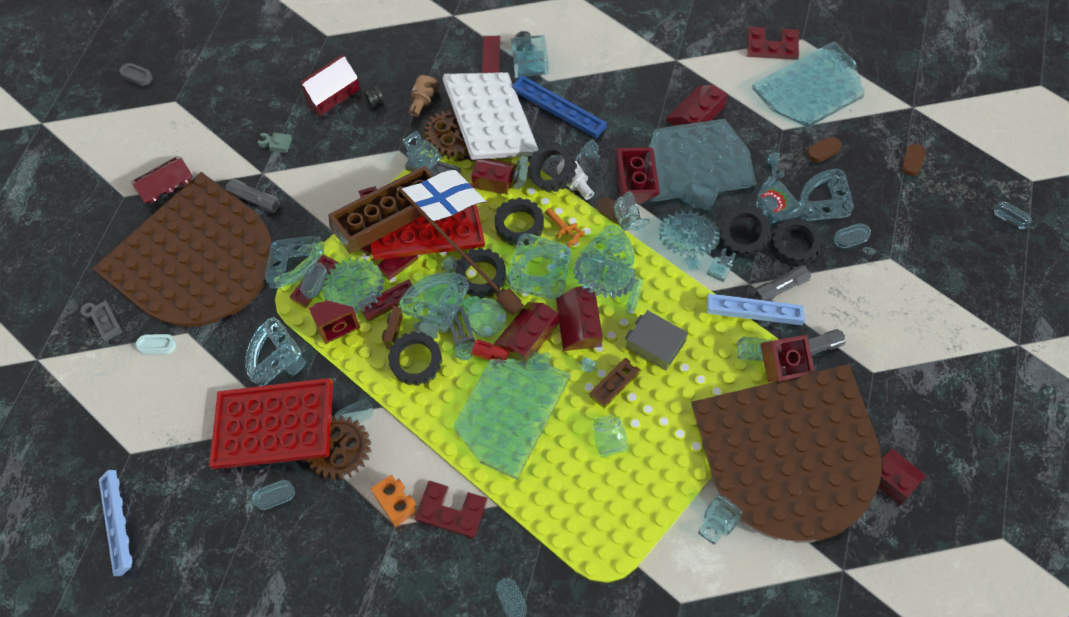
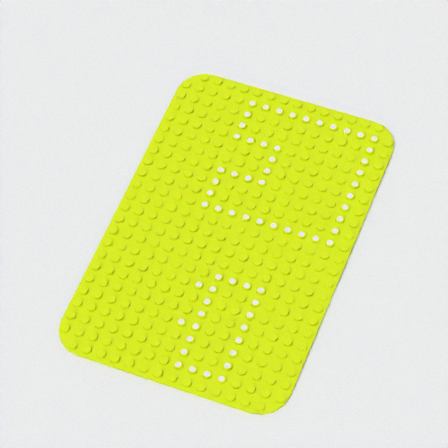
(581, 506)

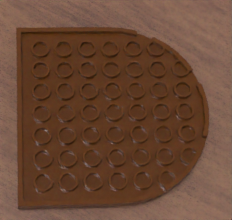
(192, 257)
(793, 454)

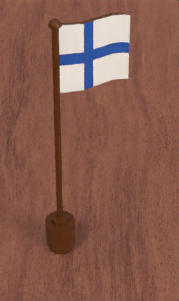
(444, 197)

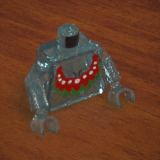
(777, 201)

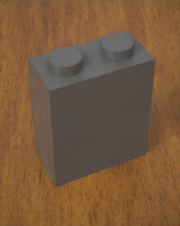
(656, 339)

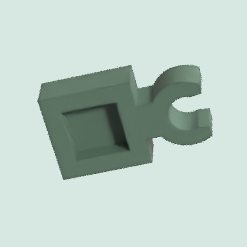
(277, 142)
(519, 175)
(430, 329)

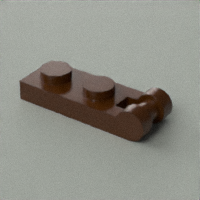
(614, 383)

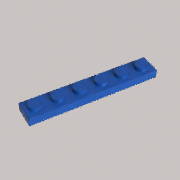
(559, 106)

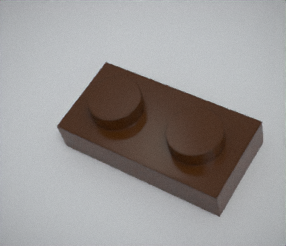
(394, 323)

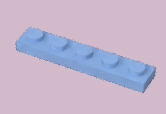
(755, 309)
(115, 523)

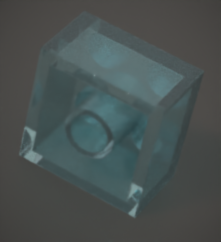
(529, 56)

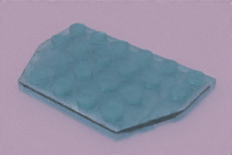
(812, 86)
(700, 155)
(509, 412)

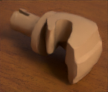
(422, 90)

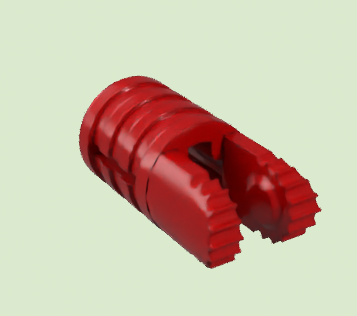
(489, 351)

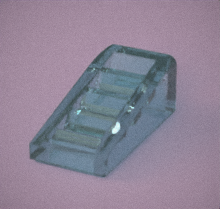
(745, 348)

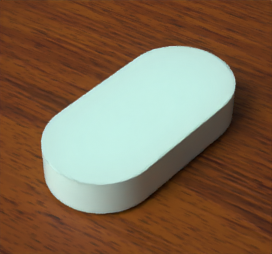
(156, 344)

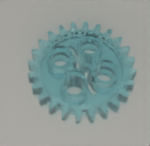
(689, 234)
(590, 268)
(354, 285)

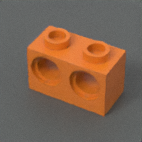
(390, 502)

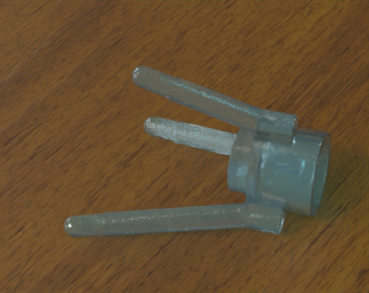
(590, 151)

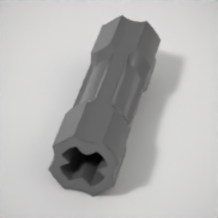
(263, 200)
(794, 278)
(829, 340)

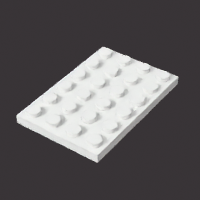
(489, 115)

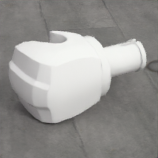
(578, 182)

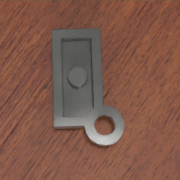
(104, 319)

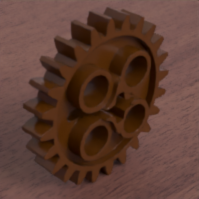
(446, 135)
(352, 457)

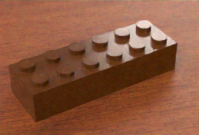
(376, 213)

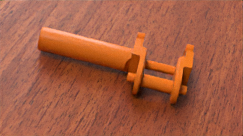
(565, 229)

